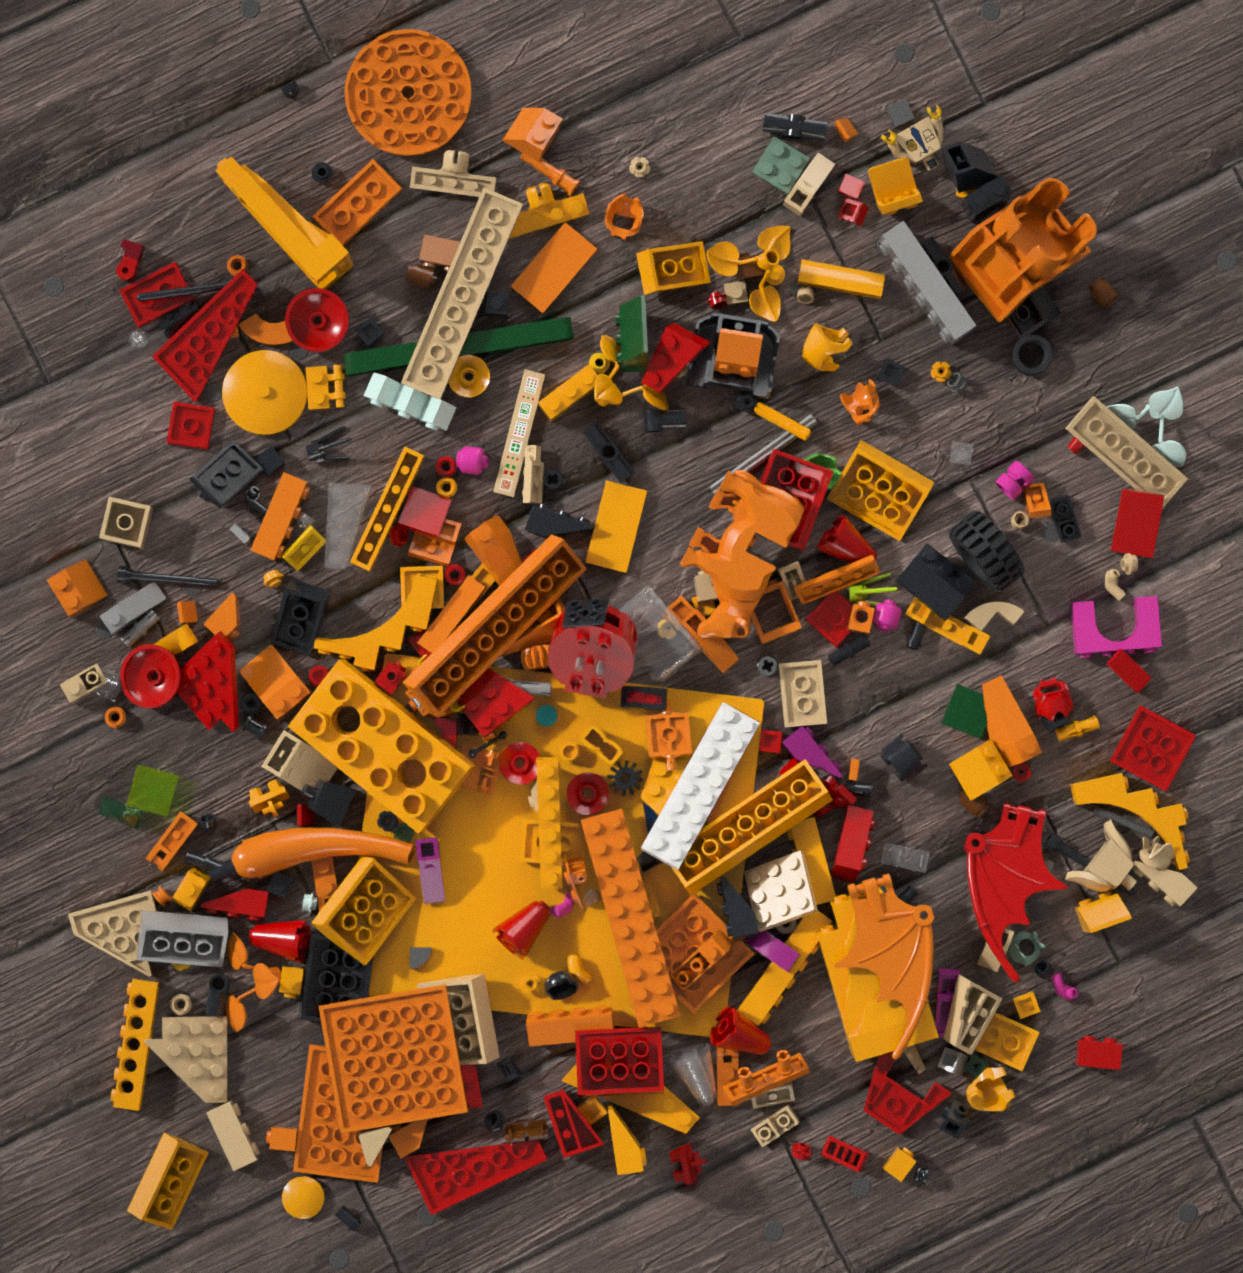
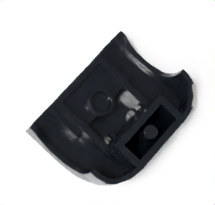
(702, 371)

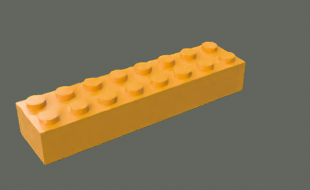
(752, 825)

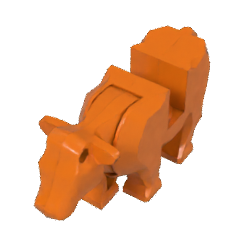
(735, 572)

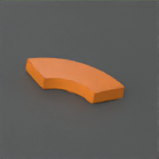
(265, 332)

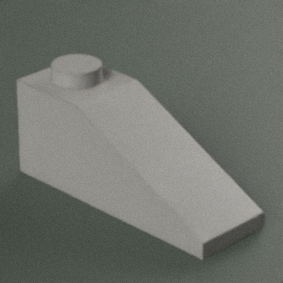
(132, 608)

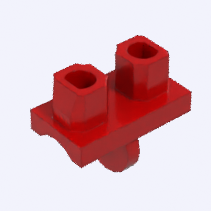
(690, 1164)

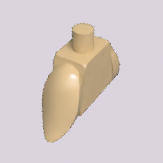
(1108, 866)

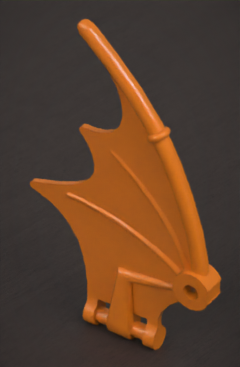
(895, 947)

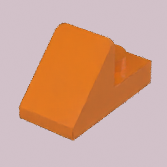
(1036, 501)

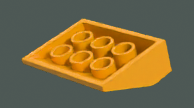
(880, 490)
(364, 910)
(627, 1149)

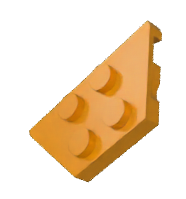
(662, 782)

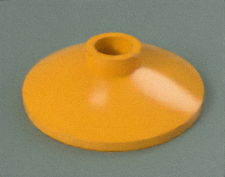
(480, 373)

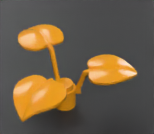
(776, 243)
(607, 392)

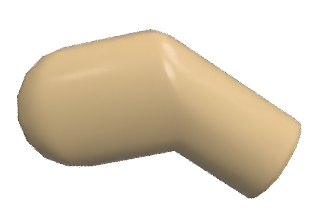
(1111, 584)

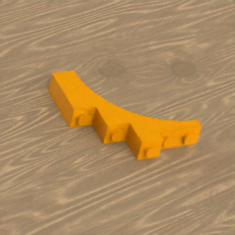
(366, 647)
(1164, 820)

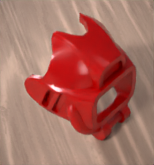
(1052, 702)

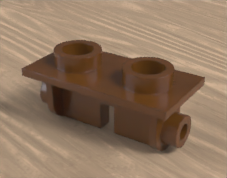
(526, 1131)

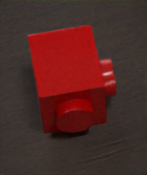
(391, 677)

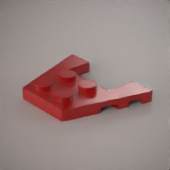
(893, 1103)

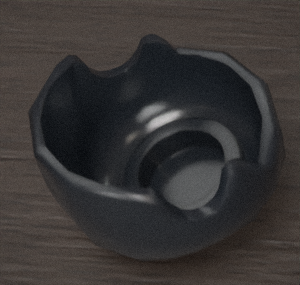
(561, 985)

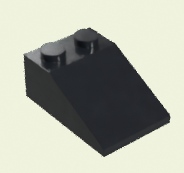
(300, 617)

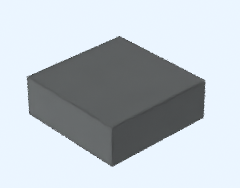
(900, 113)

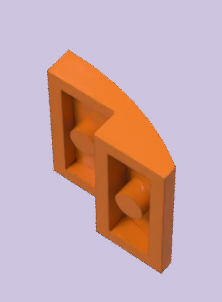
(434, 549)

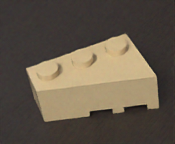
(969, 1014)

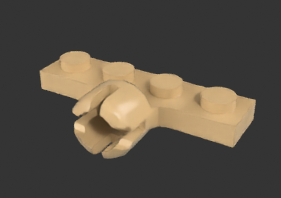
(451, 177)

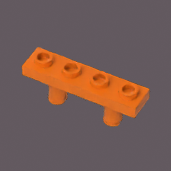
(764, 1080)

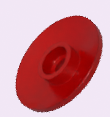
(508, 761)
(590, 782)

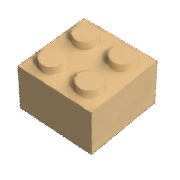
(126, 523)

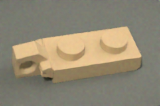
(533, 475)

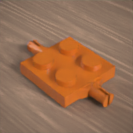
(668, 736)

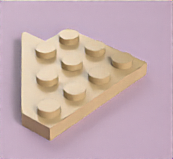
(115, 927)
(196, 1053)

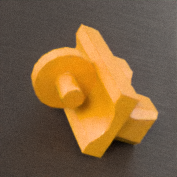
(270, 801)

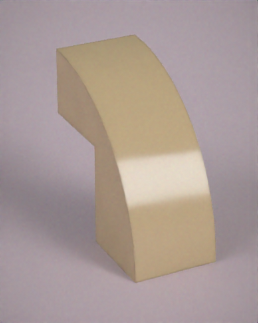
(982, 614)

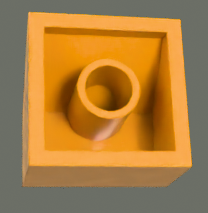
(980, 769)

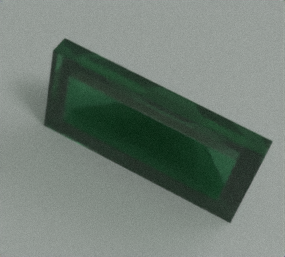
(120, 812)

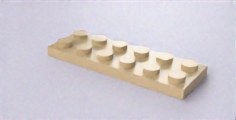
(1125, 451)

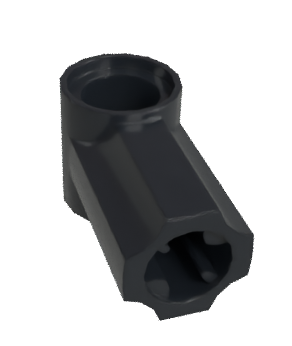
(659, 420)
(217, 997)

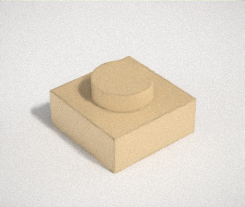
(736, 293)

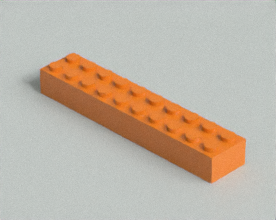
(495, 625)
(630, 918)

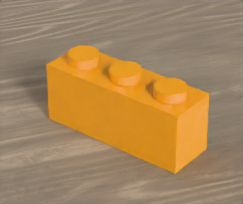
(569, 393)

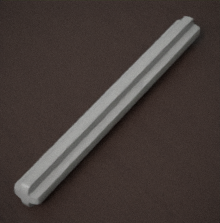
(762, 455)

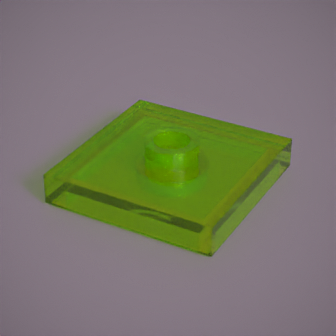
(152, 790)

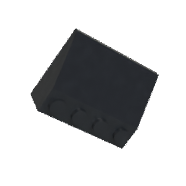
(330, 977)

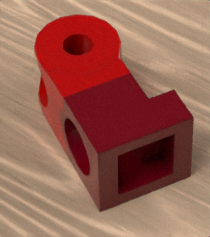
(131, 260)
(448, 730)

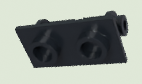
(173, 323)

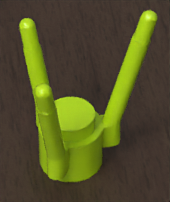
(859, 592)

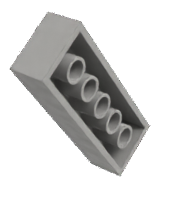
(927, 283)

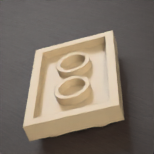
(802, 693)

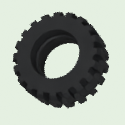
(986, 551)

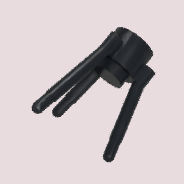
(317, 449)

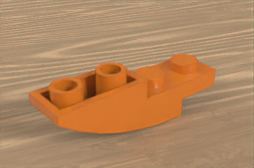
(714, 648)

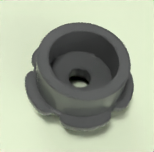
(957, 382)

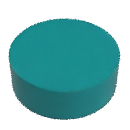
(546, 715)

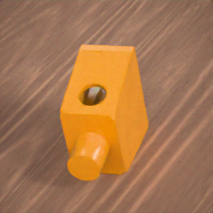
(191, 888)

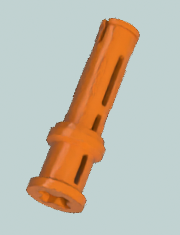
(558, 177)

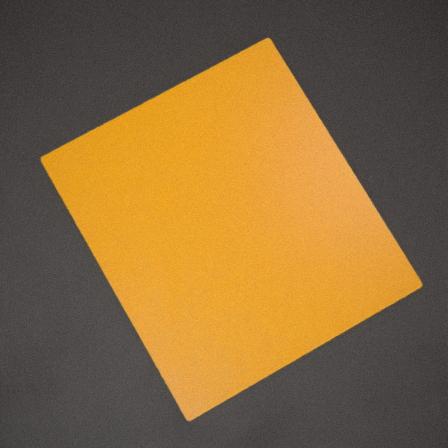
(489, 884)

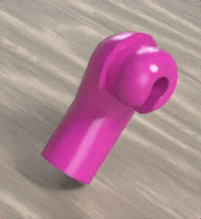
(564, 908)
(1062, 989)

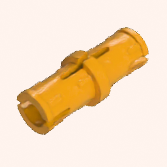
(1077, 728)

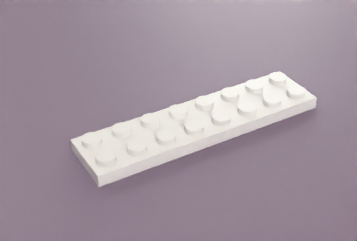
(700, 786)

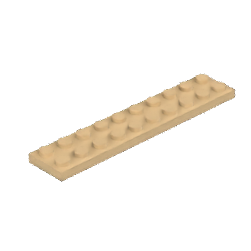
(462, 293)

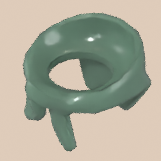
(1017, 955)

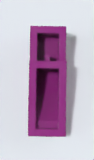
(774, 950)
(944, 995)

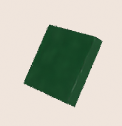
(966, 712)

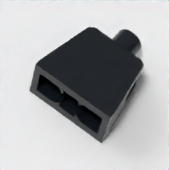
(329, 800)

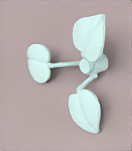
(1161, 405)

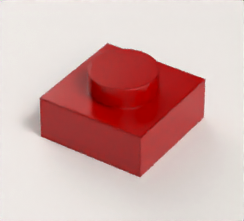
(770, 741)

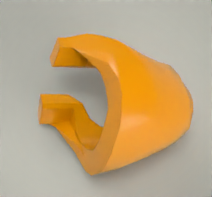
(820, 346)
(989, 1091)

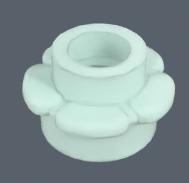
(309, 903)

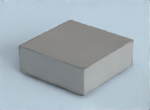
(240, 534)

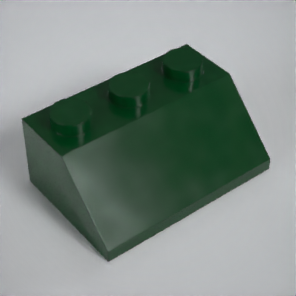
(632, 335)

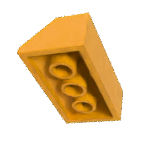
(167, 1181)

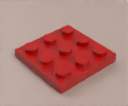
(1152, 748)

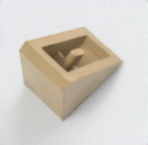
(791, 576)
(372, 1141)

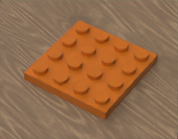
(683, 936)

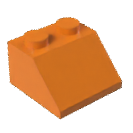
(533, 131)
(738, 352)
(77, 588)
(226, 618)

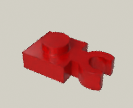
(840, 794)

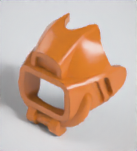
(628, 208)
(860, 400)

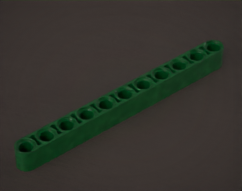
(476, 344)

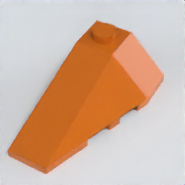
(495, 548)
(540, 631)
(1007, 724)

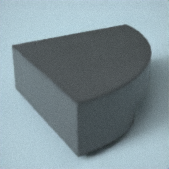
(419, 956)

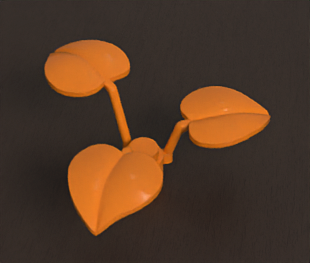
(265, 982)

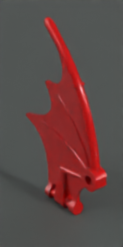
(1005, 873)

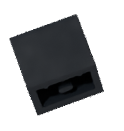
(967, 166)

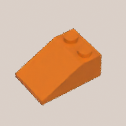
(275, 682)

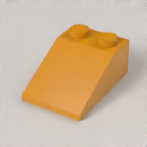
(673, 267)
(1101, 912)

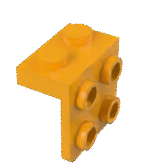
(894, 186)

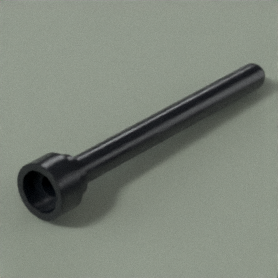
(183, 291)
(125, 574)
(1054, 843)

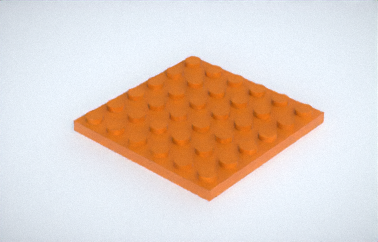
(393, 1058)

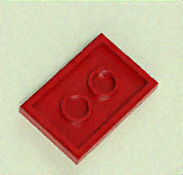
(149, 311)
(1137, 522)

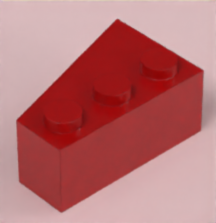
(853, 844)

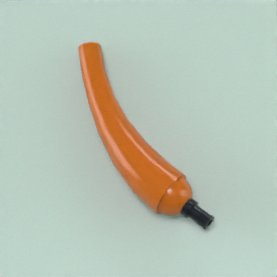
(289, 847)

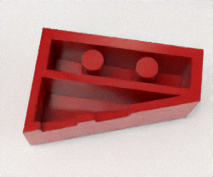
(672, 356)
(569, 1124)

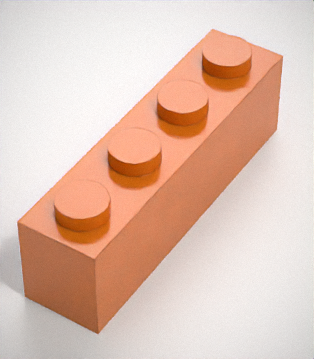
(279, 517)
(560, 1025)

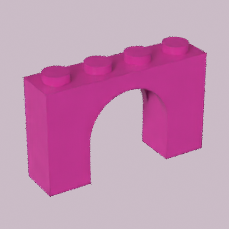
(1089, 640)

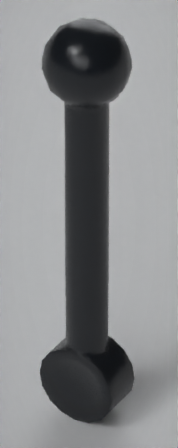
(473, 752)

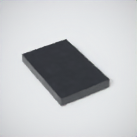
(226, 474)

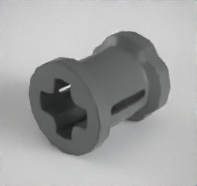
(765, 672)

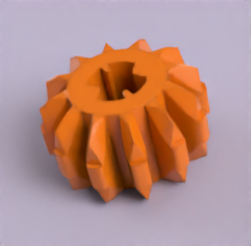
(535, 657)

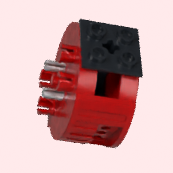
(592, 648)

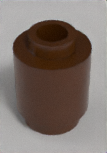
(421, 276)
(1103, 293)
(976, 806)

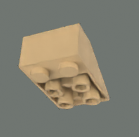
(298, 762)

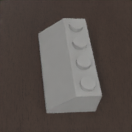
(182, 938)

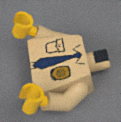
(919, 141)

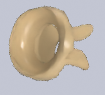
(1160, 854)

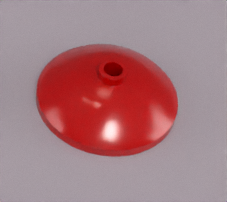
(304, 310)
(138, 676)

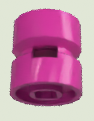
(1013, 482)

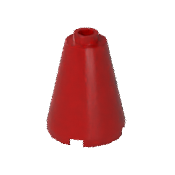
(845, 542)
(523, 928)
(282, 938)
(738, 1033)

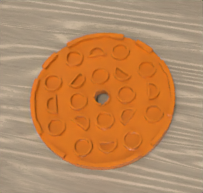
(412, 61)

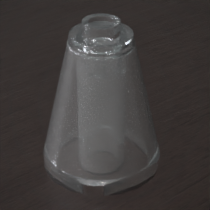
(696, 1072)

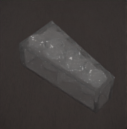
(344, 519)

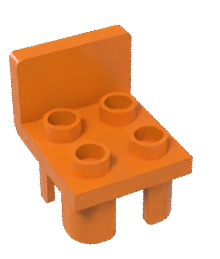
(1022, 248)

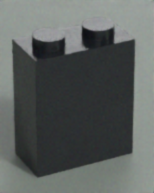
(986, 198)

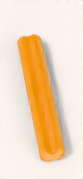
(782, 421)

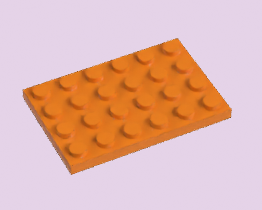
(319, 1142)

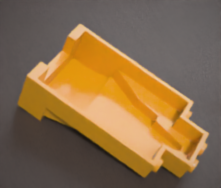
(311, 248)
(869, 1025)

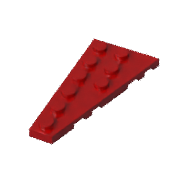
(198, 345)

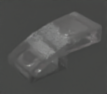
(905, 857)

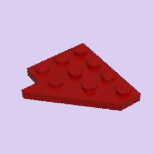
(211, 683)

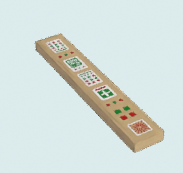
(519, 433)

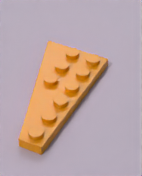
(662, 1108)

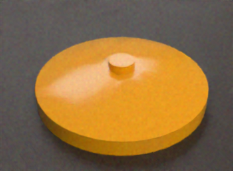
(264, 392)

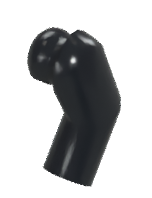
(253, 501)

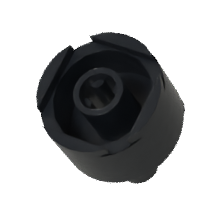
(903, 758)

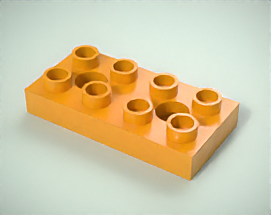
(381, 746)

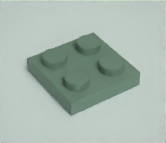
(780, 165)

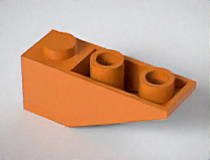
(702, 959)

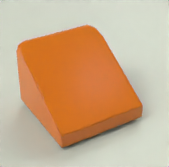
(845, 129)
(187, 612)

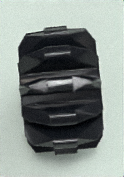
(617, 776)

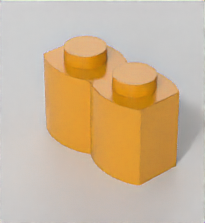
(597, 741)

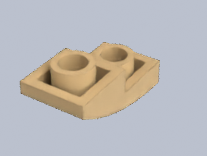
(775, 1125)

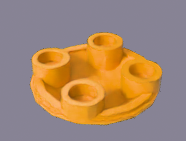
(303, 1197)

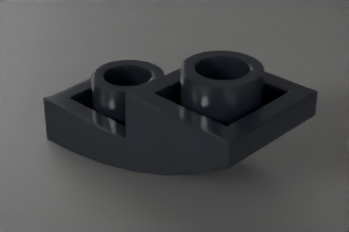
(1064, 519)

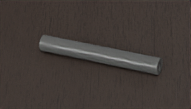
(1123, 821)

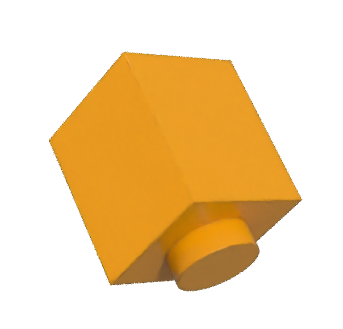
(291, 981)
(900, 1163)

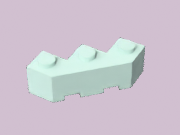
(409, 402)

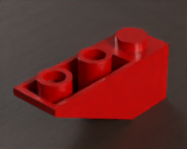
(248, 902)

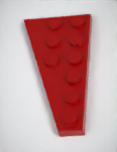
(489, 699)
(461, 1173)

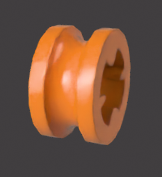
(162, 896)

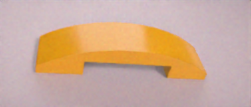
(951, 628)

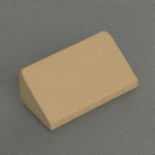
(775, 1096)

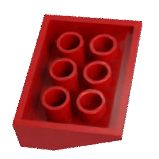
(803, 481)
(619, 1062)

